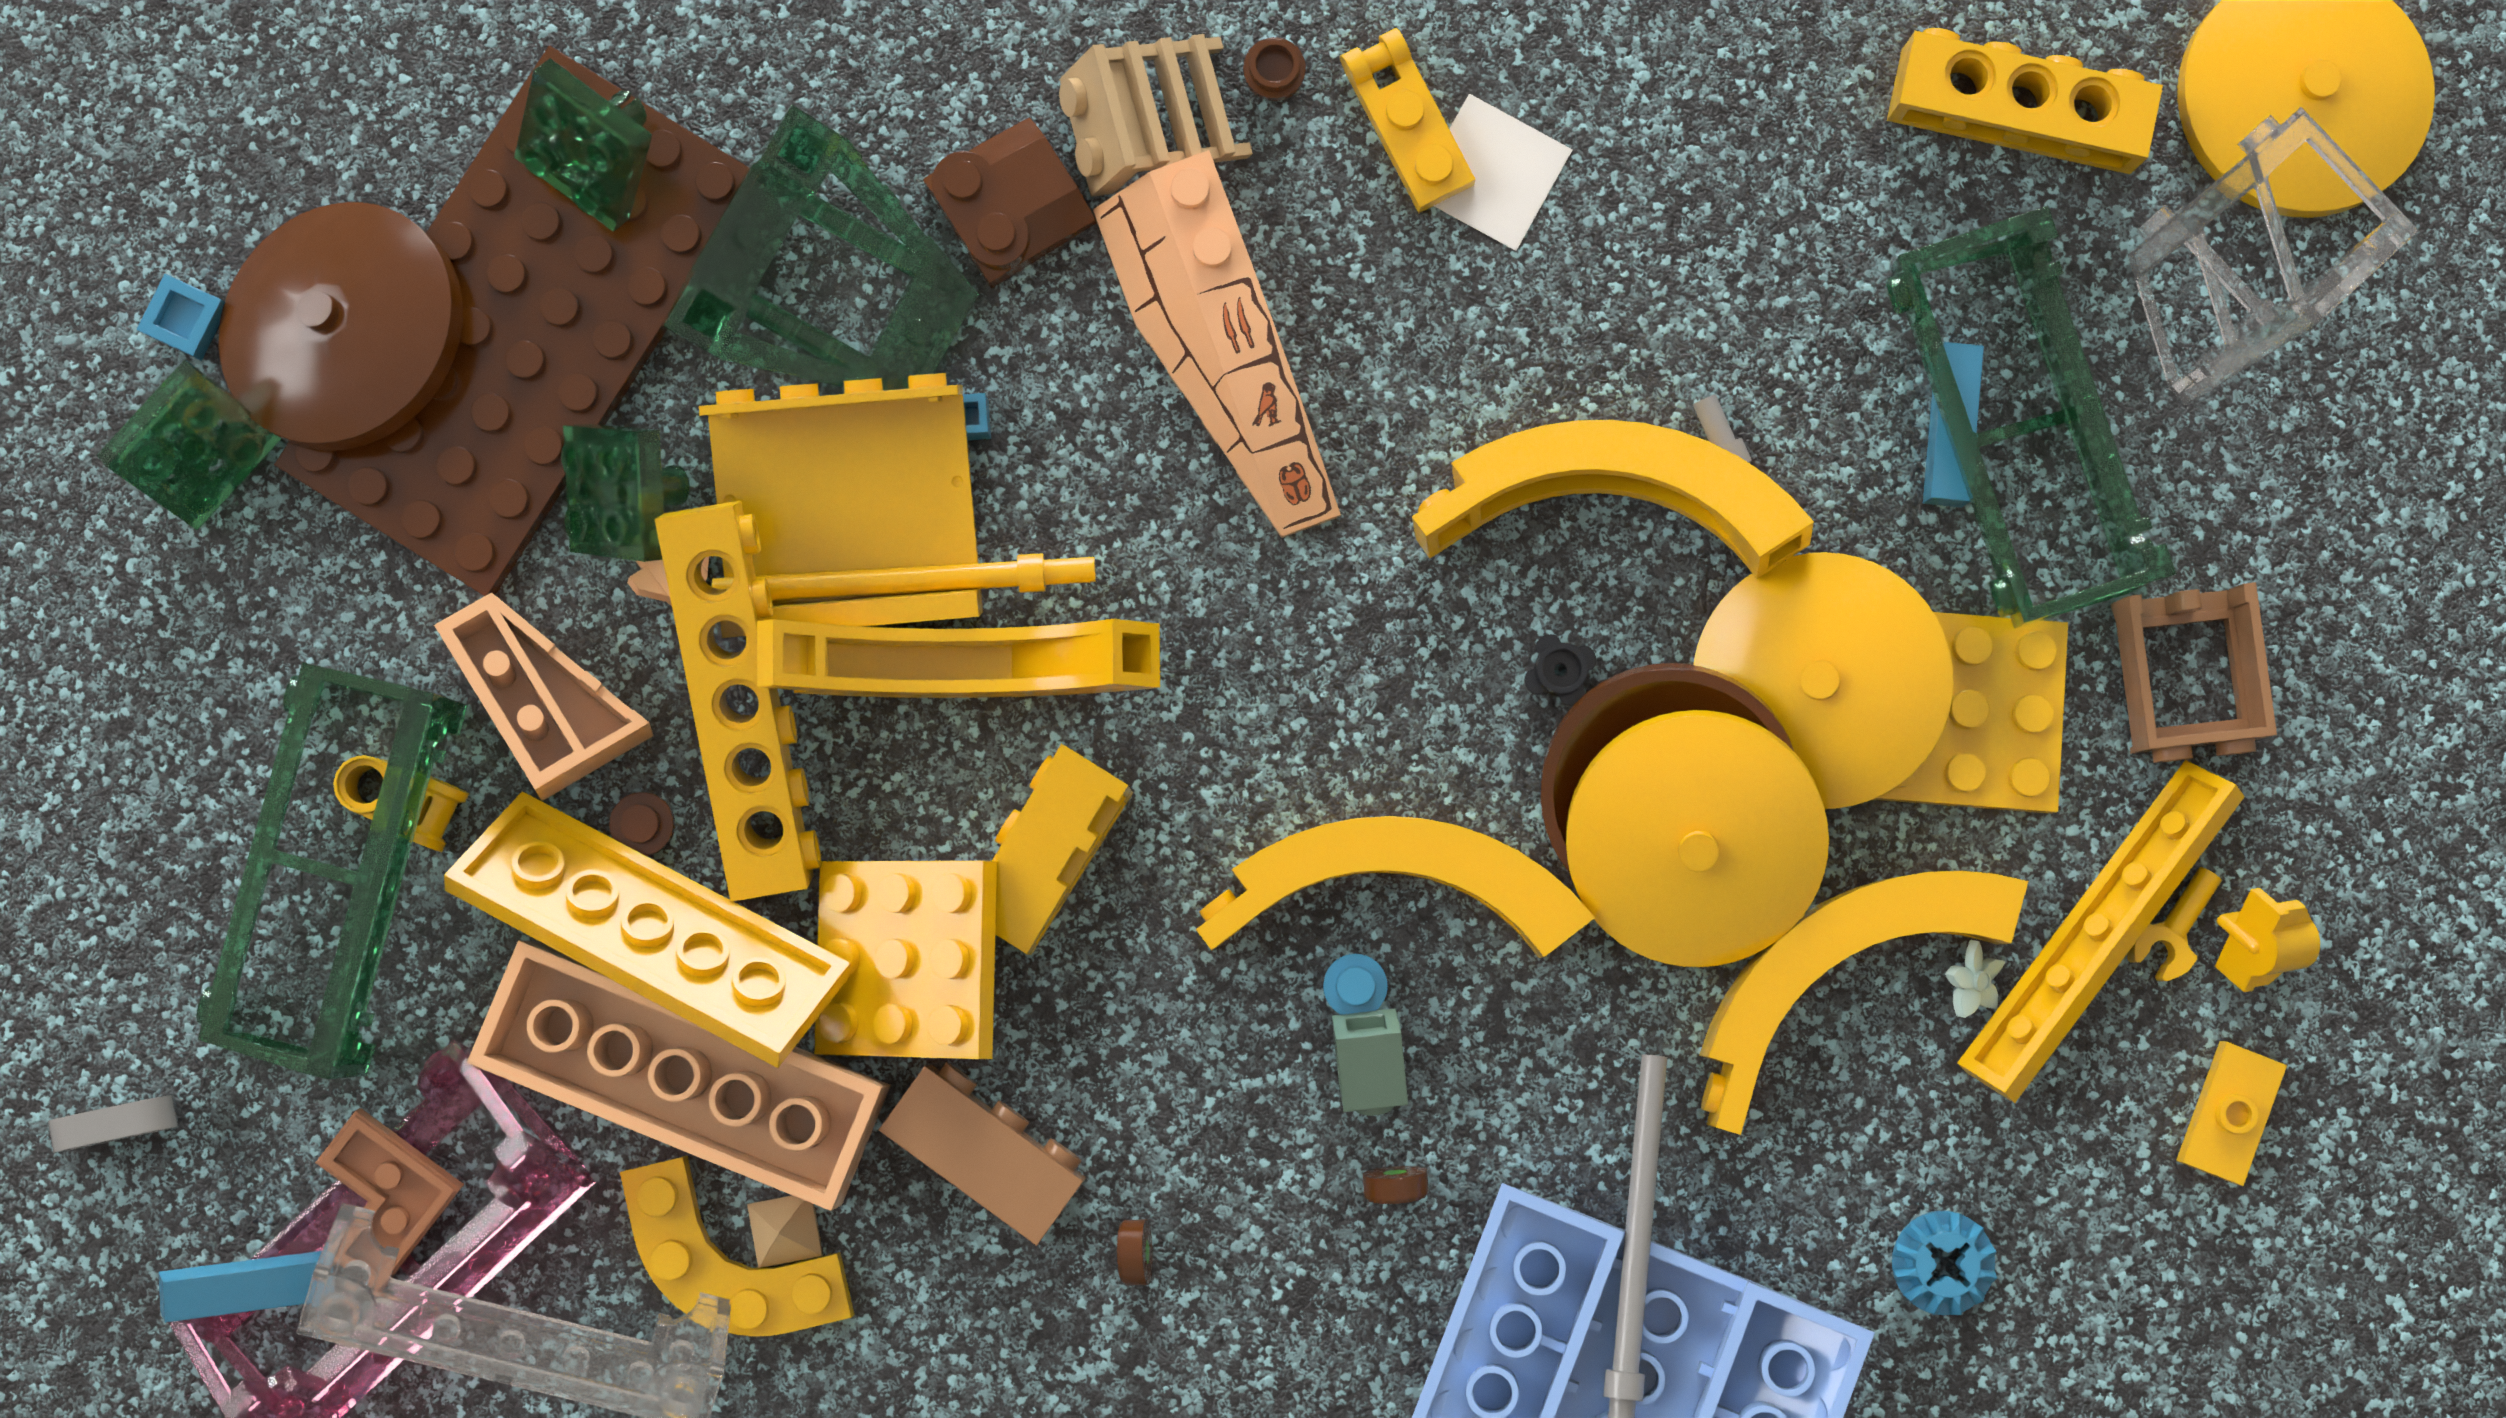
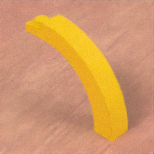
(1623, 460)
(958, 662)
(1466, 860)
(1772, 981)

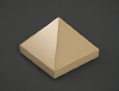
(784, 1230)

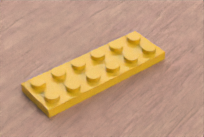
(648, 928)

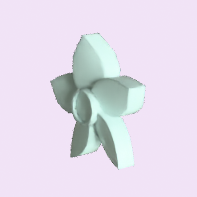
(1974, 981)

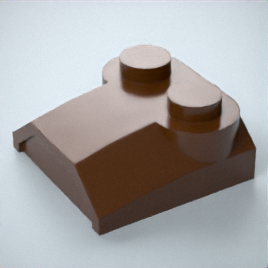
(1009, 200)

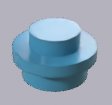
(1355, 984)

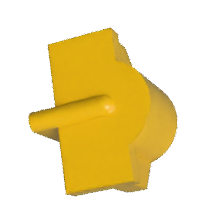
(2266, 940)

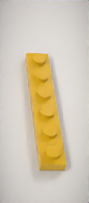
(2100, 930)

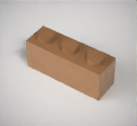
(984, 1150)

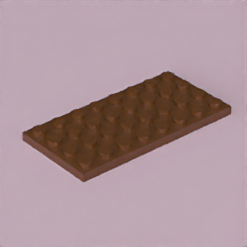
(547, 340)

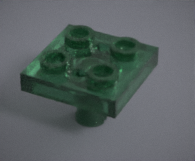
(584, 143)
(177, 438)
(617, 490)

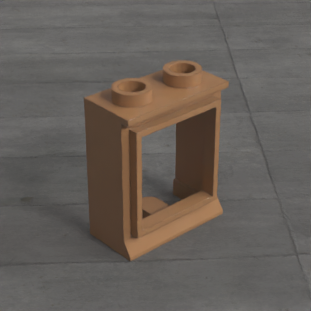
(2247, 662)

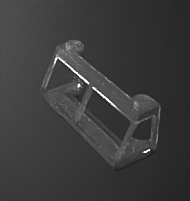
(2266, 324)
(366, 1309)

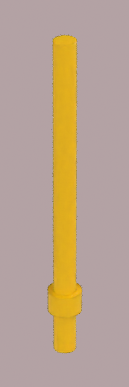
(1028, 573)

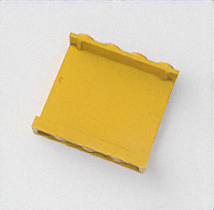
(851, 488)

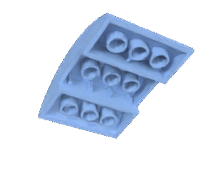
(1543, 1321)

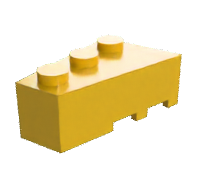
(1052, 843)

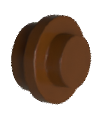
(1274, 69)
(642, 823)

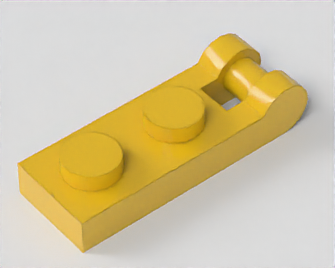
(1408, 122)

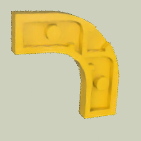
(686, 1262)

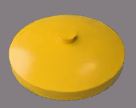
(2342, 61)
(1843, 664)
(1697, 838)

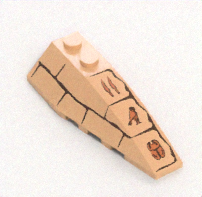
(1215, 335)

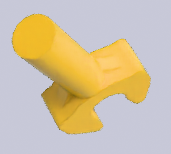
(2176, 926)

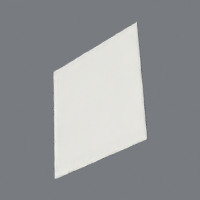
(1511, 171)

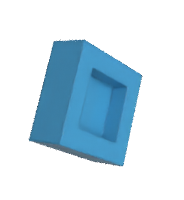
(182, 317)

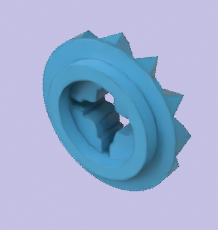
(1914, 1264)

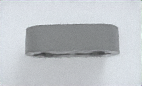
(112, 1123)

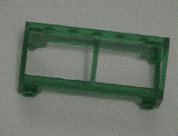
(2081, 410)
(336, 1042)

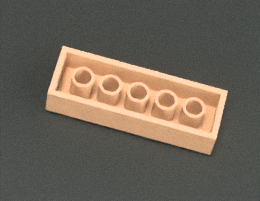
(675, 1082)

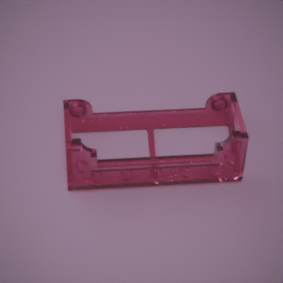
(530, 1189)

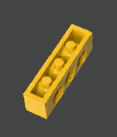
(1929, 101)

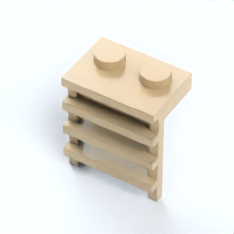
(1117, 115)

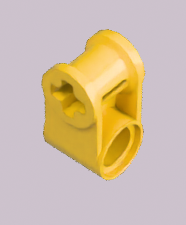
(436, 810)

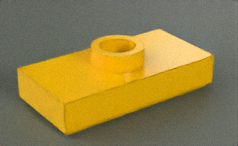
(2231, 1113)

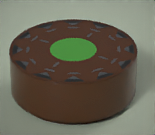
(1395, 1184)
(1135, 1252)

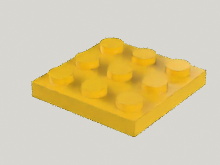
(2002, 719)
(916, 958)

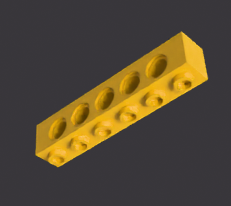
(750, 862)

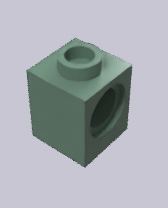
(1370, 1061)

